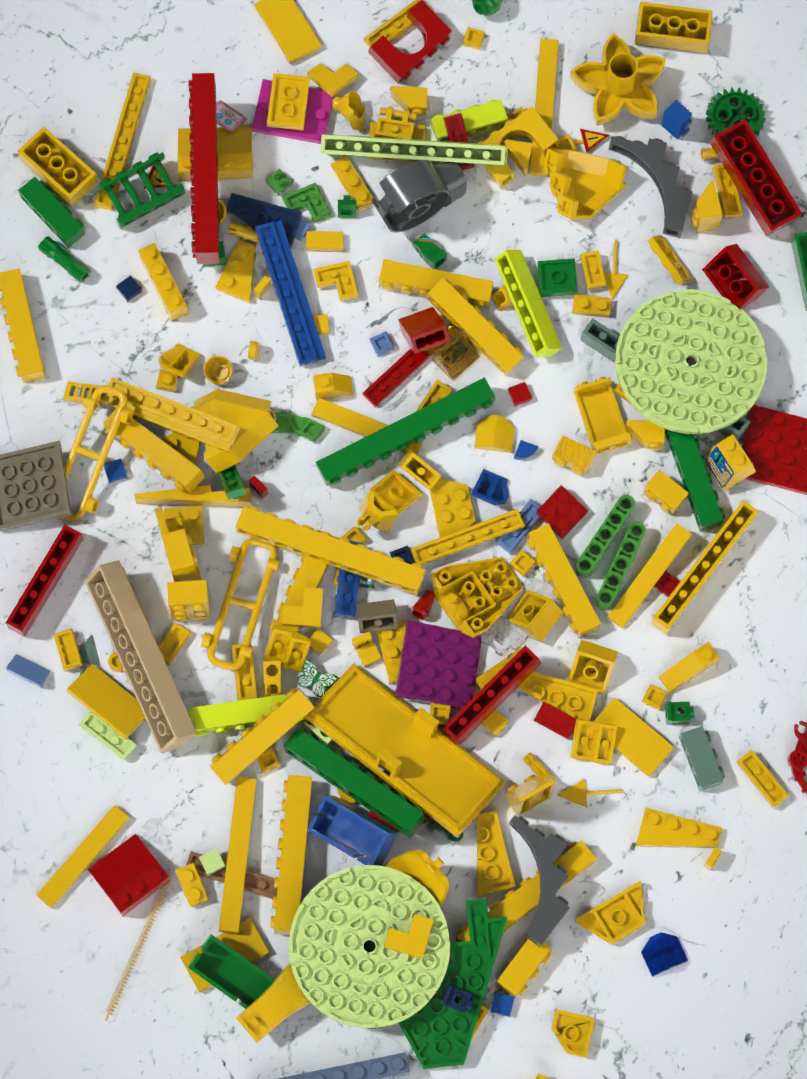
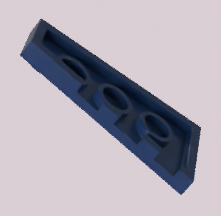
(259, 212)

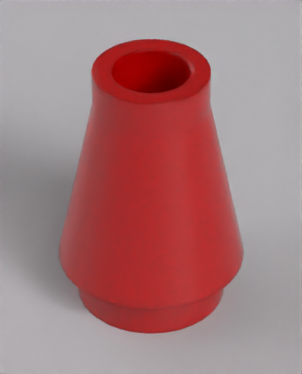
(423, 606)

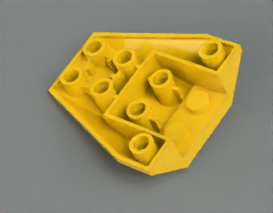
(475, 593)

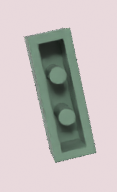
(702, 758)

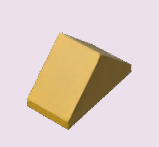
(520, 154)

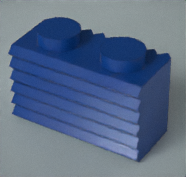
(677, 120)

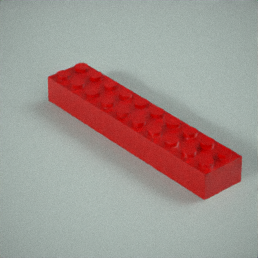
(204, 168)

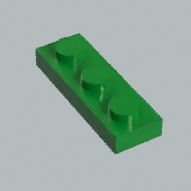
(232, 483)

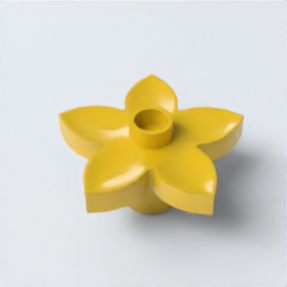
(620, 82)

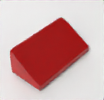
(555, 720)

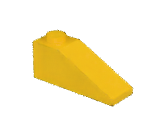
(689, 667)

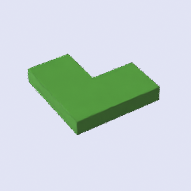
(309, 198)

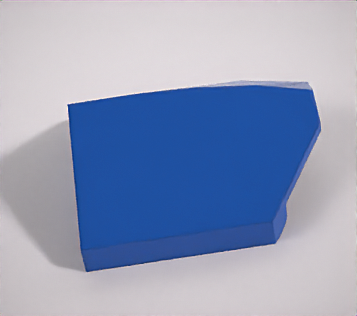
(491, 488)

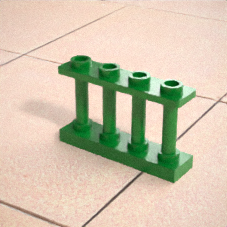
(141, 208)

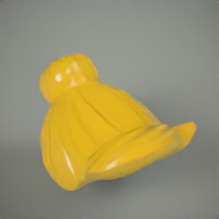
(351, 109)

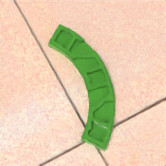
(298, 426)

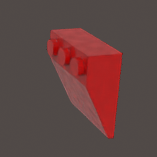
(129, 875)

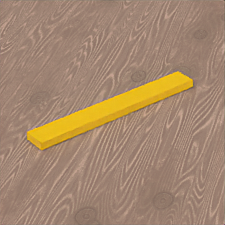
(544, 97)
(124, 135)
(237, 855)

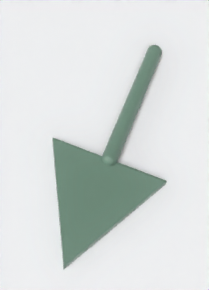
(88, 654)

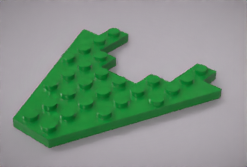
(442, 1033)

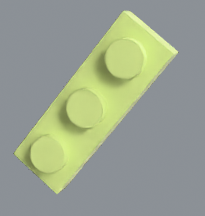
(107, 736)

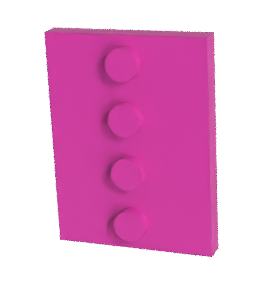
(316, 119)

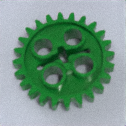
(721, 107)

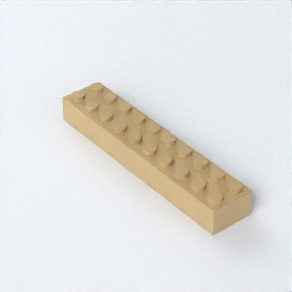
(140, 656)

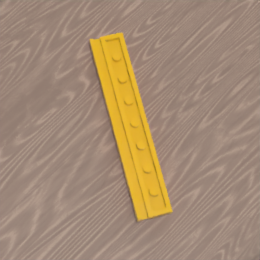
(174, 416)

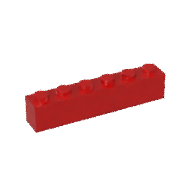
(44, 580)
(492, 695)

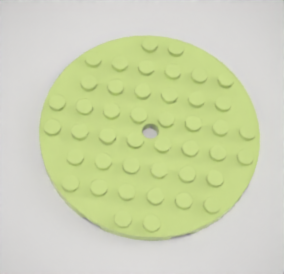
(698, 396)
(330, 954)

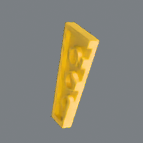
(564, 695)
(672, 830)
(493, 864)

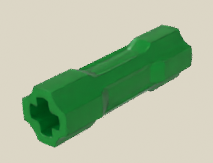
(64, 259)

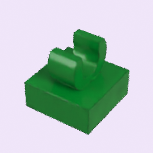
(346, 207)

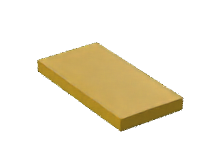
(288, 28)
(107, 701)
(635, 738)
(246, 943)

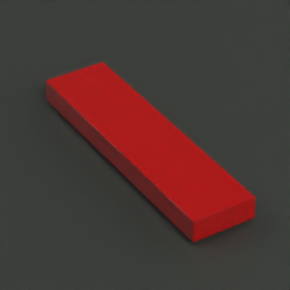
(394, 376)

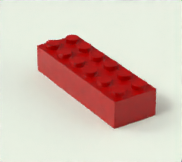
(755, 177)

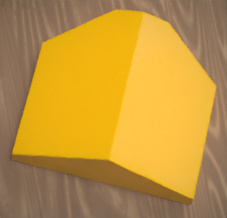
(179, 360)
(494, 434)

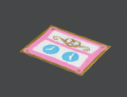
(228, 117)

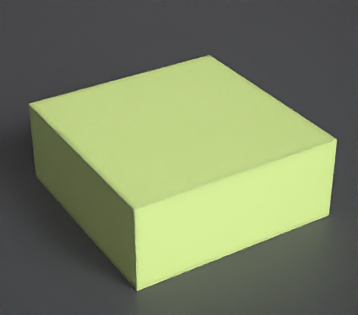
(212, 862)

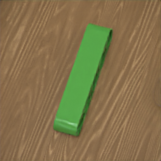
(606, 527)
(624, 557)

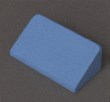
(28, 671)

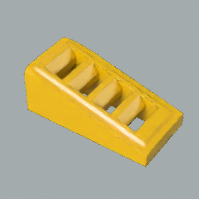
(85, 387)

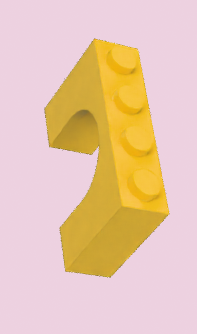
(528, 125)

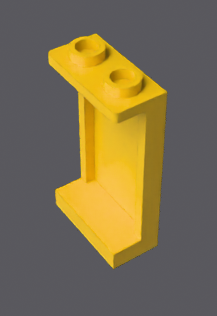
(601, 415)

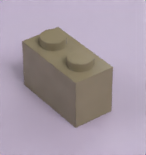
(377, 616)

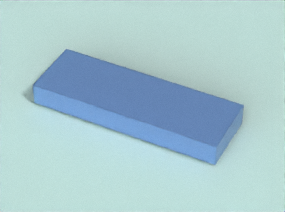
(512, 540)

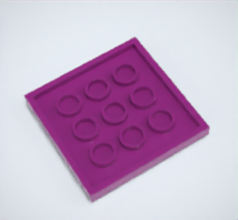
(437, 665)

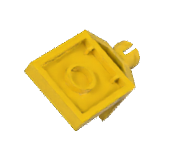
(386, 502)

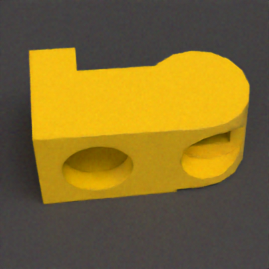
(272, 678)

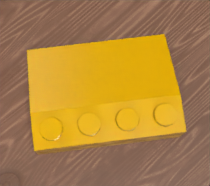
(233, 153)

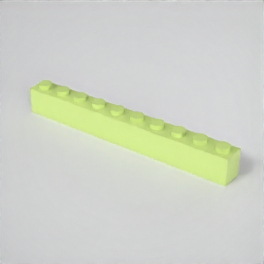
(414, 149)

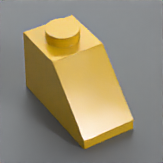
(411, 98)
(332, 385)
(646, 433)
(419, 470)

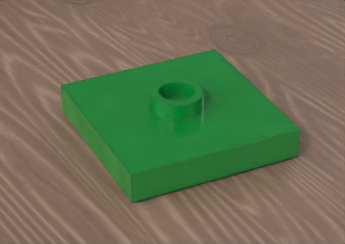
(557, 277)

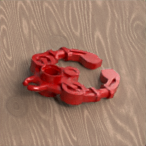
(798, 758)

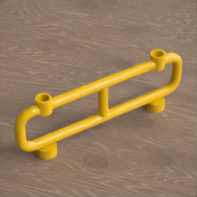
(122, 415)
(211, 641)

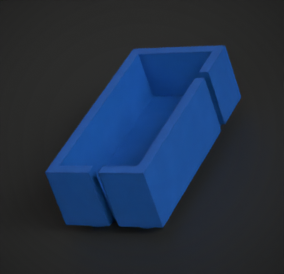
(352, 831)

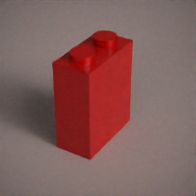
(424, 330)

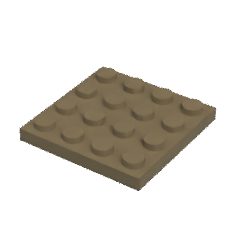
(33, 486)

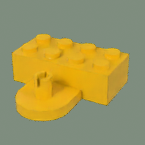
(178, 548)

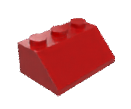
(735, 276)

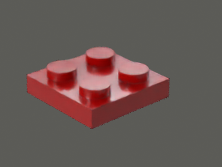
(561, 511)

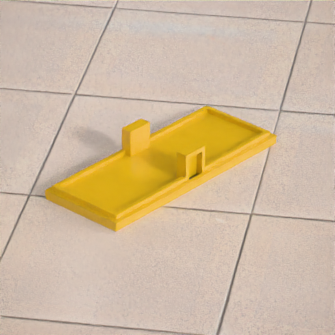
(407, 743)

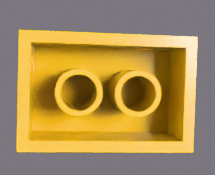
(189, 600)

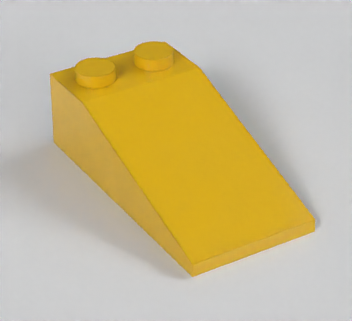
(529, 794)

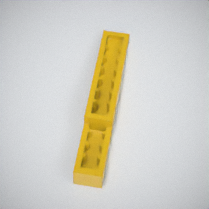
(199, 496)
(649, 575)

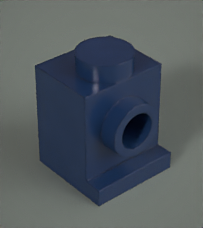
(452, 992)

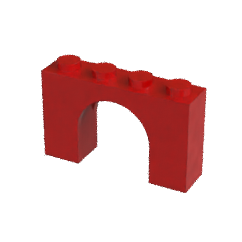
(400, 64)

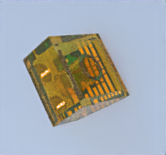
(454, 355)

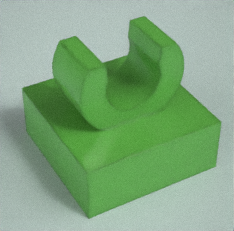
(278, 182)

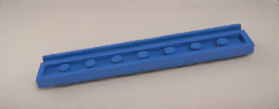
(290, 293)

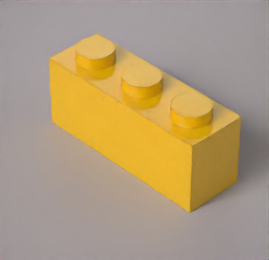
(523, 968)

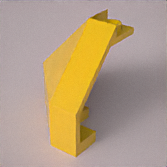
(583, 181)
(247, 412)

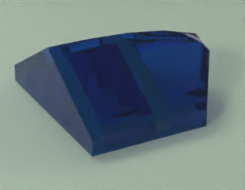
(663, 953)

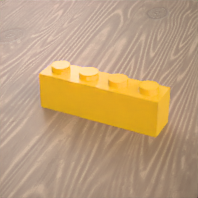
(163, 281)

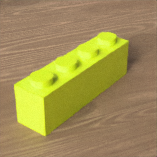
(476, 119)

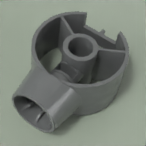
(419, 193)

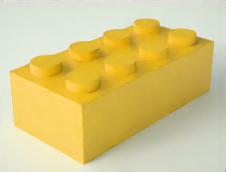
(673, 27)
(57, 166)

